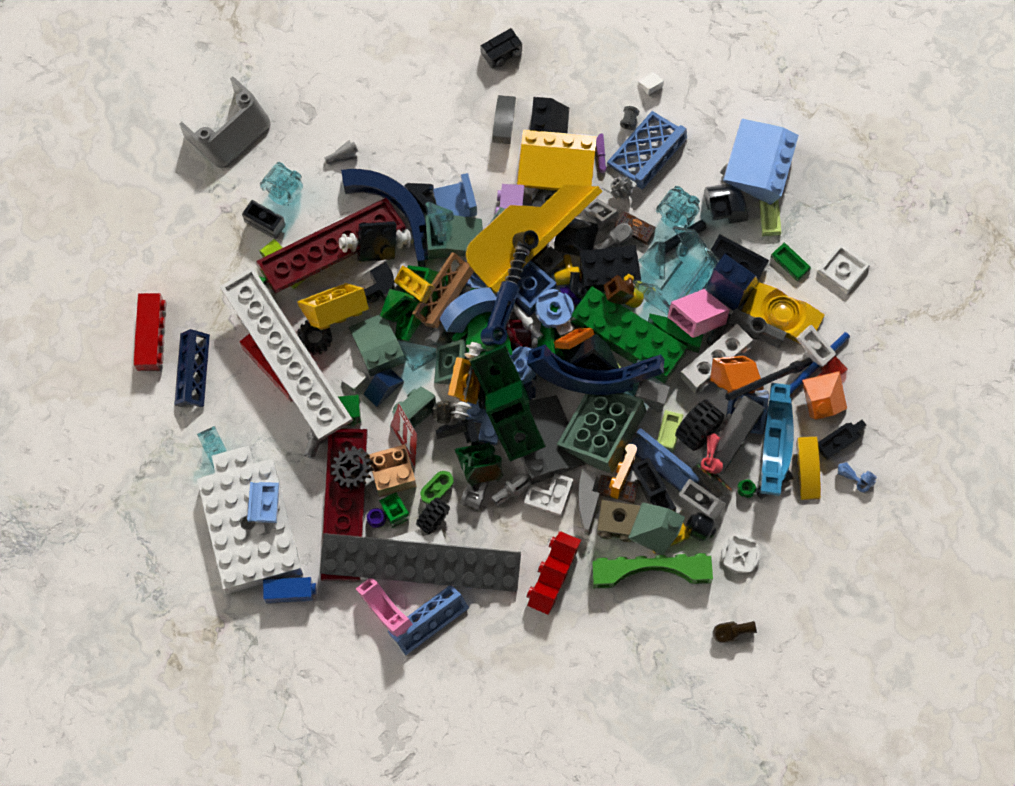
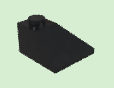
(576, 237)

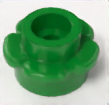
(751, 488)

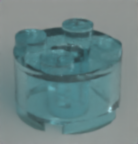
(282, 184)
(678, 208)

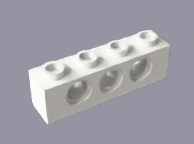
(735, 337)

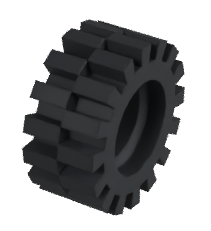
(315, 347)
(432, 515)

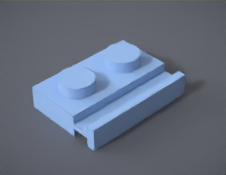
(263, 502)

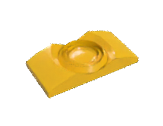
(782, 311)

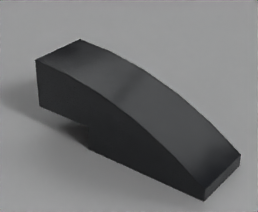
(652, 484)

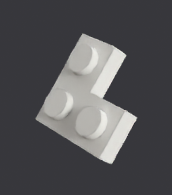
(552, 500)

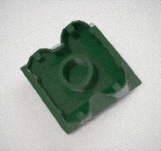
(480, 463)

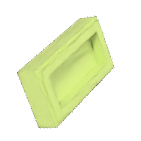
(770, 218)
(668, 429)

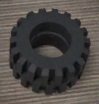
(698, 424)

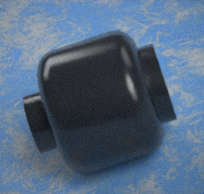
(701, 526)

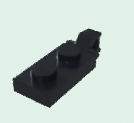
(840, 439)

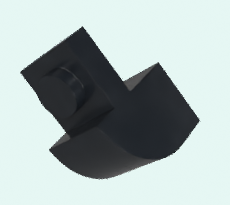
(383, 281)

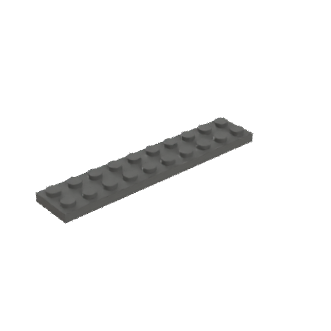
(420, 562)

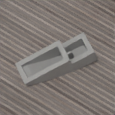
(587, 498)

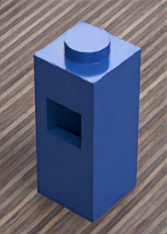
(288, 590)

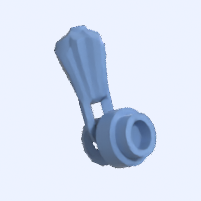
(845, 470)

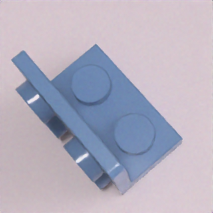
(457, 197)

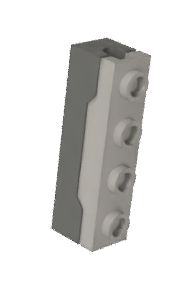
(736, 430)

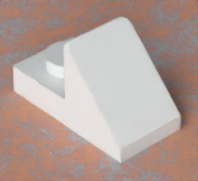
(816, 347)

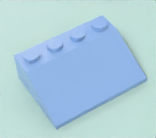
(761, 159)

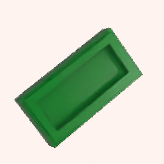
(790, 261)

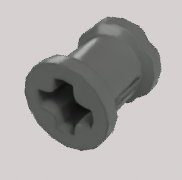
(630, 115)

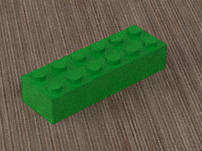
(627, 332)

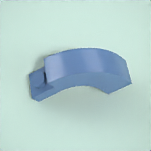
(466, 307)

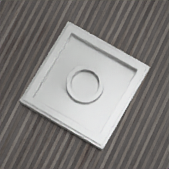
(843, 268)

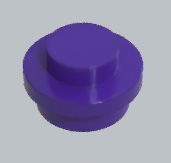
(376, 518)

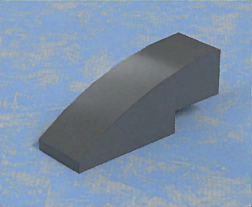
(504, 119)

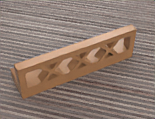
(450, 292)

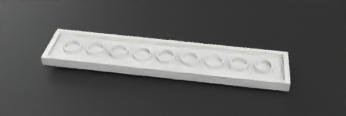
(286, 354)

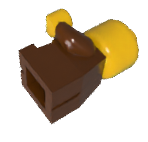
(623, 291)

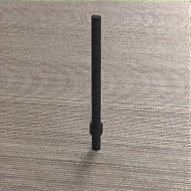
(794, 367)

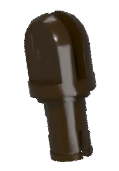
(732, 631)

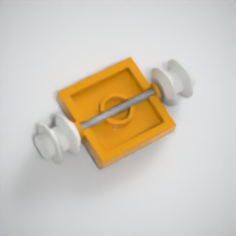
(464, 382)

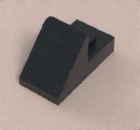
(421, 192)

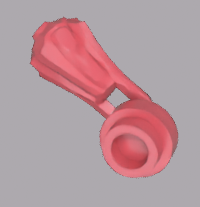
(714, 464)

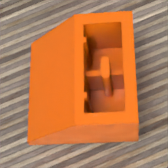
(734, 372)

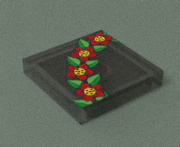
(712, 481)

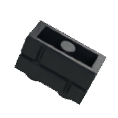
(501, 48)
(263, 219)

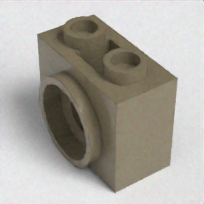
(609, 527)

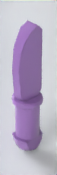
(600, 149)

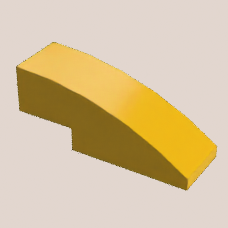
(808, 468)

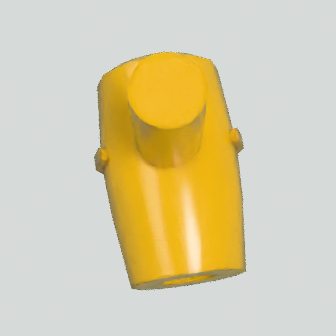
(563, 276)

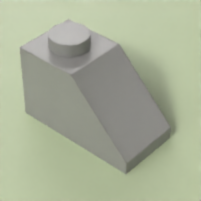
(702, 499)

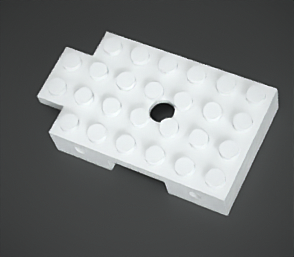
(243, 555)

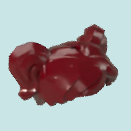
(518, 334)

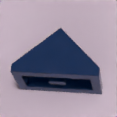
(382, 386)

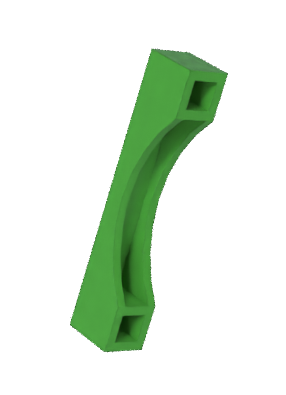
(693, 569)

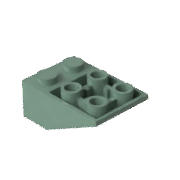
(460, 233)

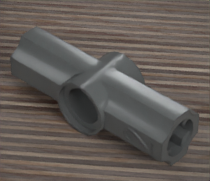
(768, 333)

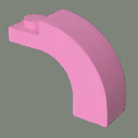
(383, 607)

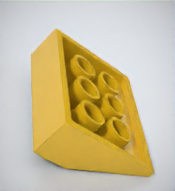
(555, 159)

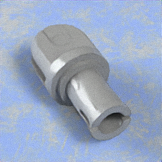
(616, 237)
(313, 445)
(512, 488)

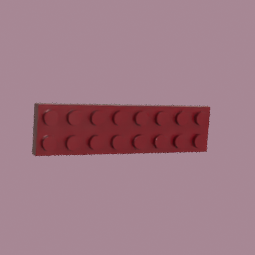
(321, 247)
(342, 505)

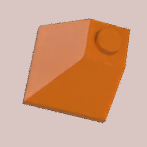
(824, 395)

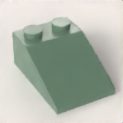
(377, 345)

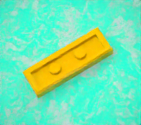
(414, 284)

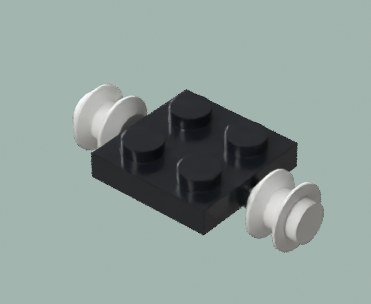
(376, 241)

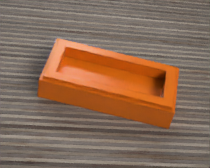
(573, 338)

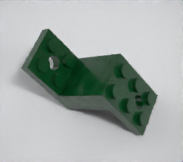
(507, 403)

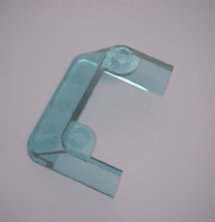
(689, 275)

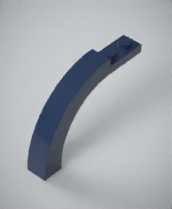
(384, 186)
(591, 381)

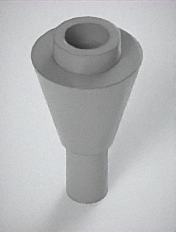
(347, 150)

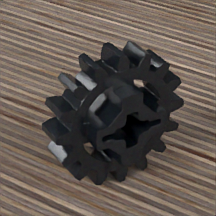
(348, 461)

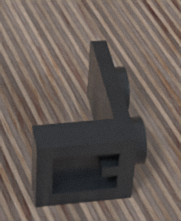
(461, 426)

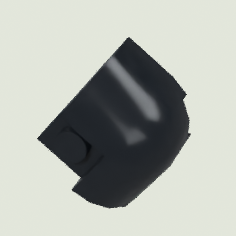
(726, 202)

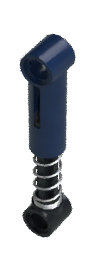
(508, 290)

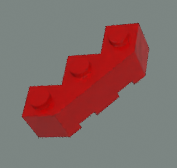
(553, 572)

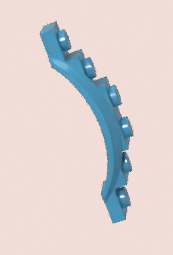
(777, 439)

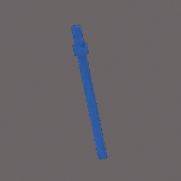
(814, 366)

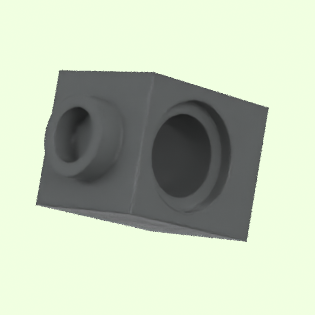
(552, 256)

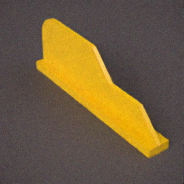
(493, 248)

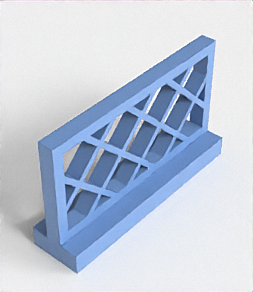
(661, 156)

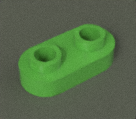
(436, 488)

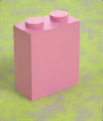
(698, 313)

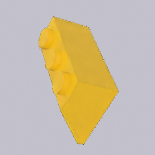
(334, 305)

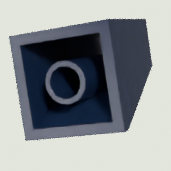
(731, 283)

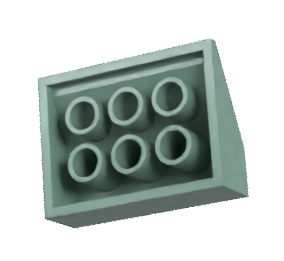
(602, 429)

